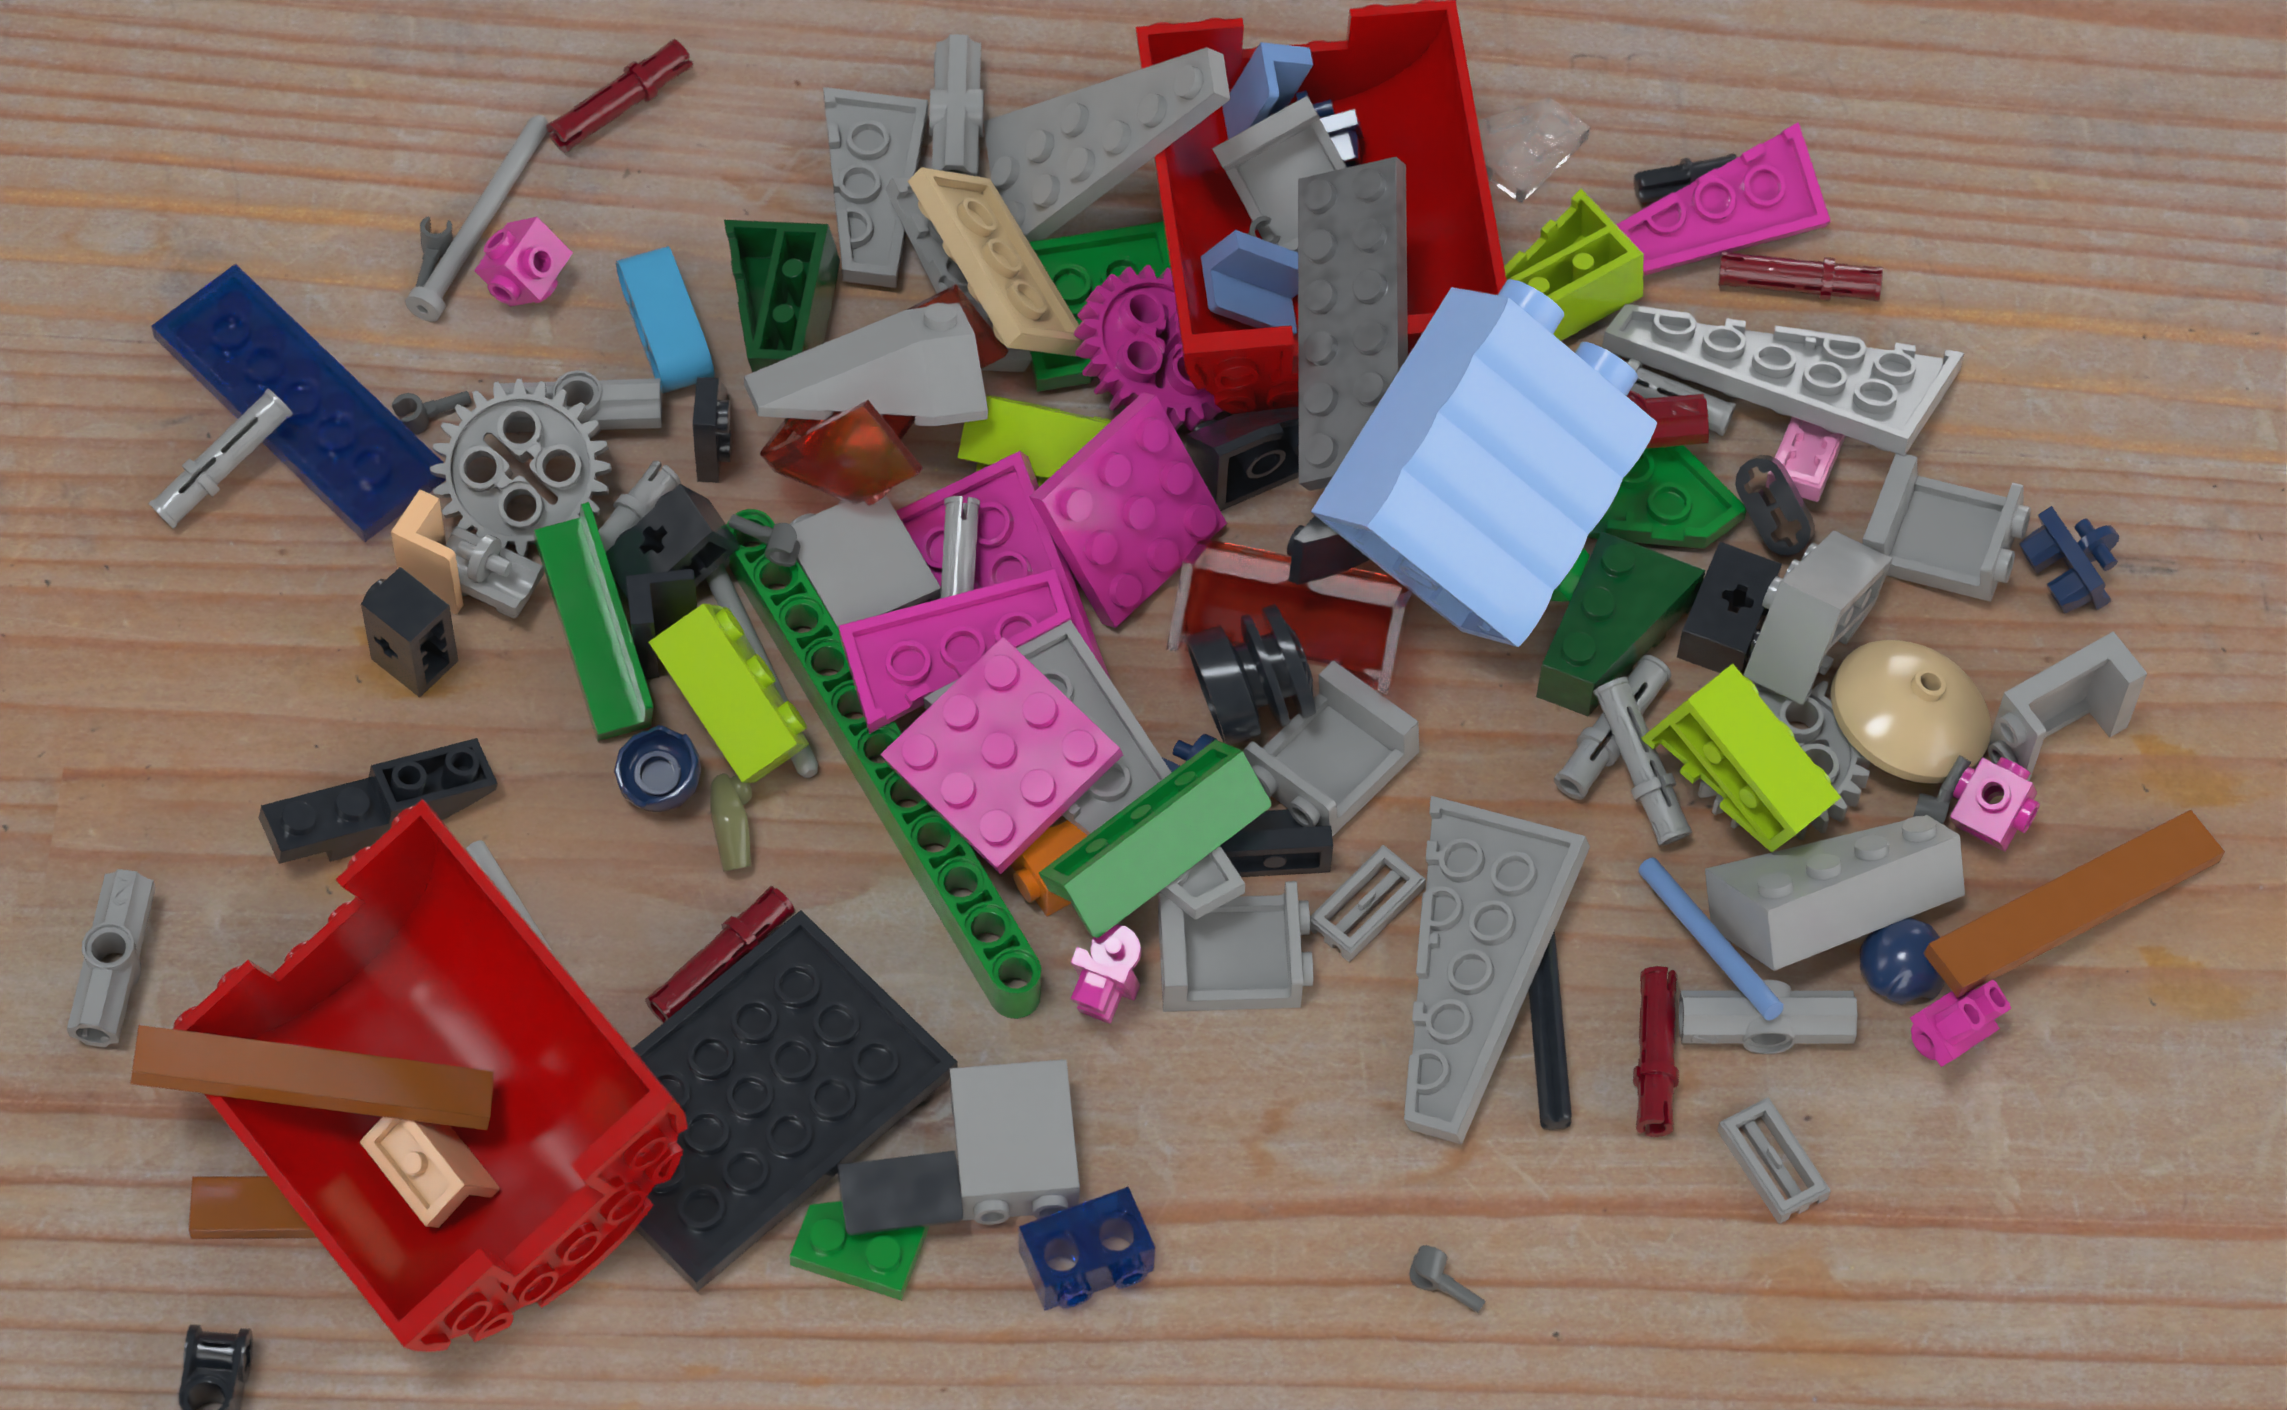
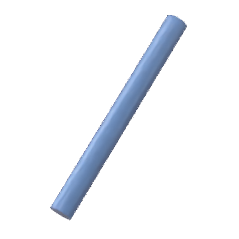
(1711, 939)

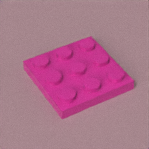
(1128, 509)
(1002, 755)

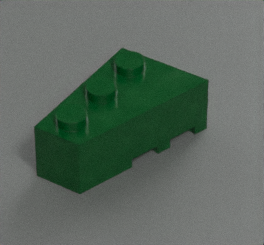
(782, 285)
(1613, 619)

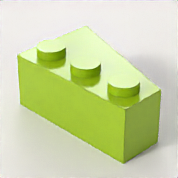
(1581, 266)
(1036, 430)
(731, 691)
(1747, 758)

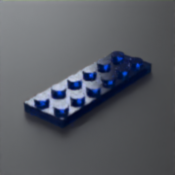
(339, 432)

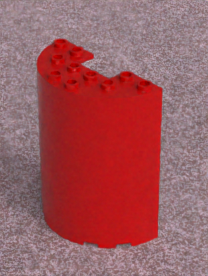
(1414, 102)
(454, 976)

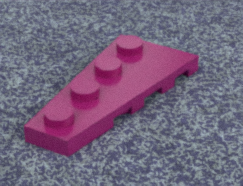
(1741, 205)
(931, 644)

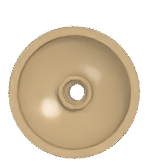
(1909, 710)

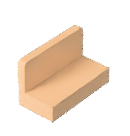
(422, 549)
(427, 1166)

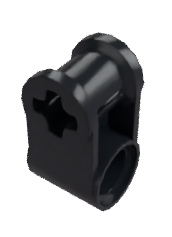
(215, 1368)

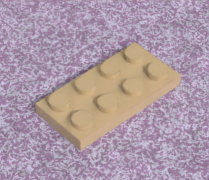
(996, 261)

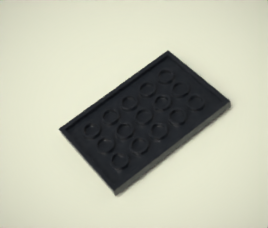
(779, 1081)

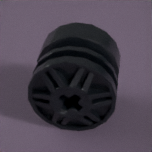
(1251, 675)

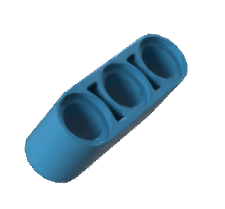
(665, 319)

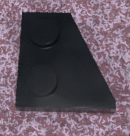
(711, 428)

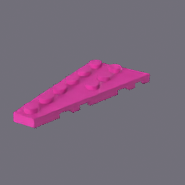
(1009, 533)

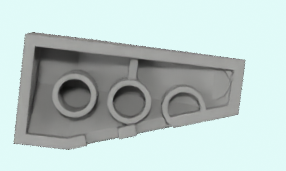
(905, 365)

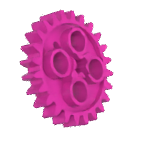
(1124, 351)

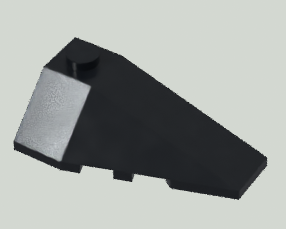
(1246, 453)

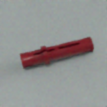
(636, 84)
(1801, 276)
(735, 940)
(1656, 1070)

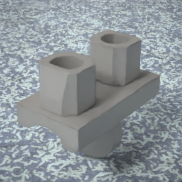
(494, 572)

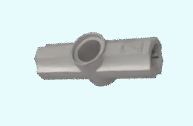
(956, 106)
(610, 402)
(106, 987)
(1732, 1018)

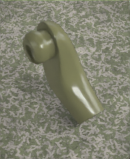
(731, 820)

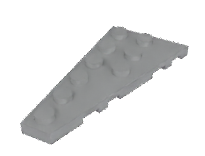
(1080, 145)
(1795, 372)
(1076, 672)
(1482, 934)

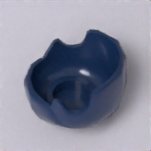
(658, 769)
(1895, 961)

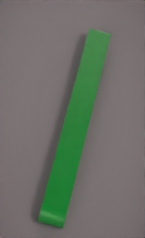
(908, 827)

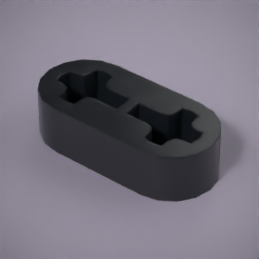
(1763, 511)

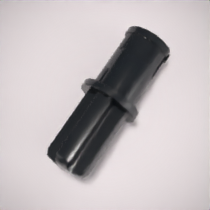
(1660, 182)

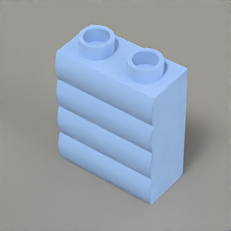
(1489, 461)

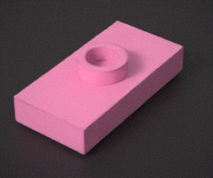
(1808, 456)

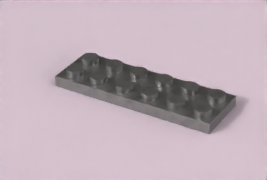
(1348, 306)

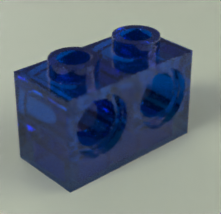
(1079, 1236)

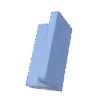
(1266, 85)
(1251, 281)

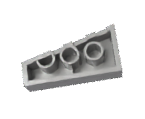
(1834, 889)

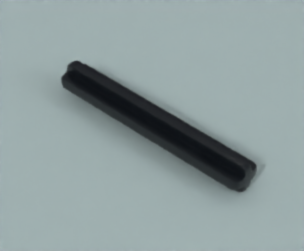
(1550, 1043)

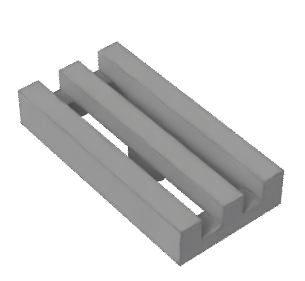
(1381, 918)
(1778, 1206)

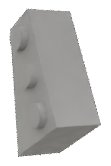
(1812, 610)

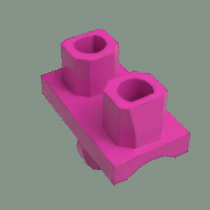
(1106, 973)
(1959, 1023)

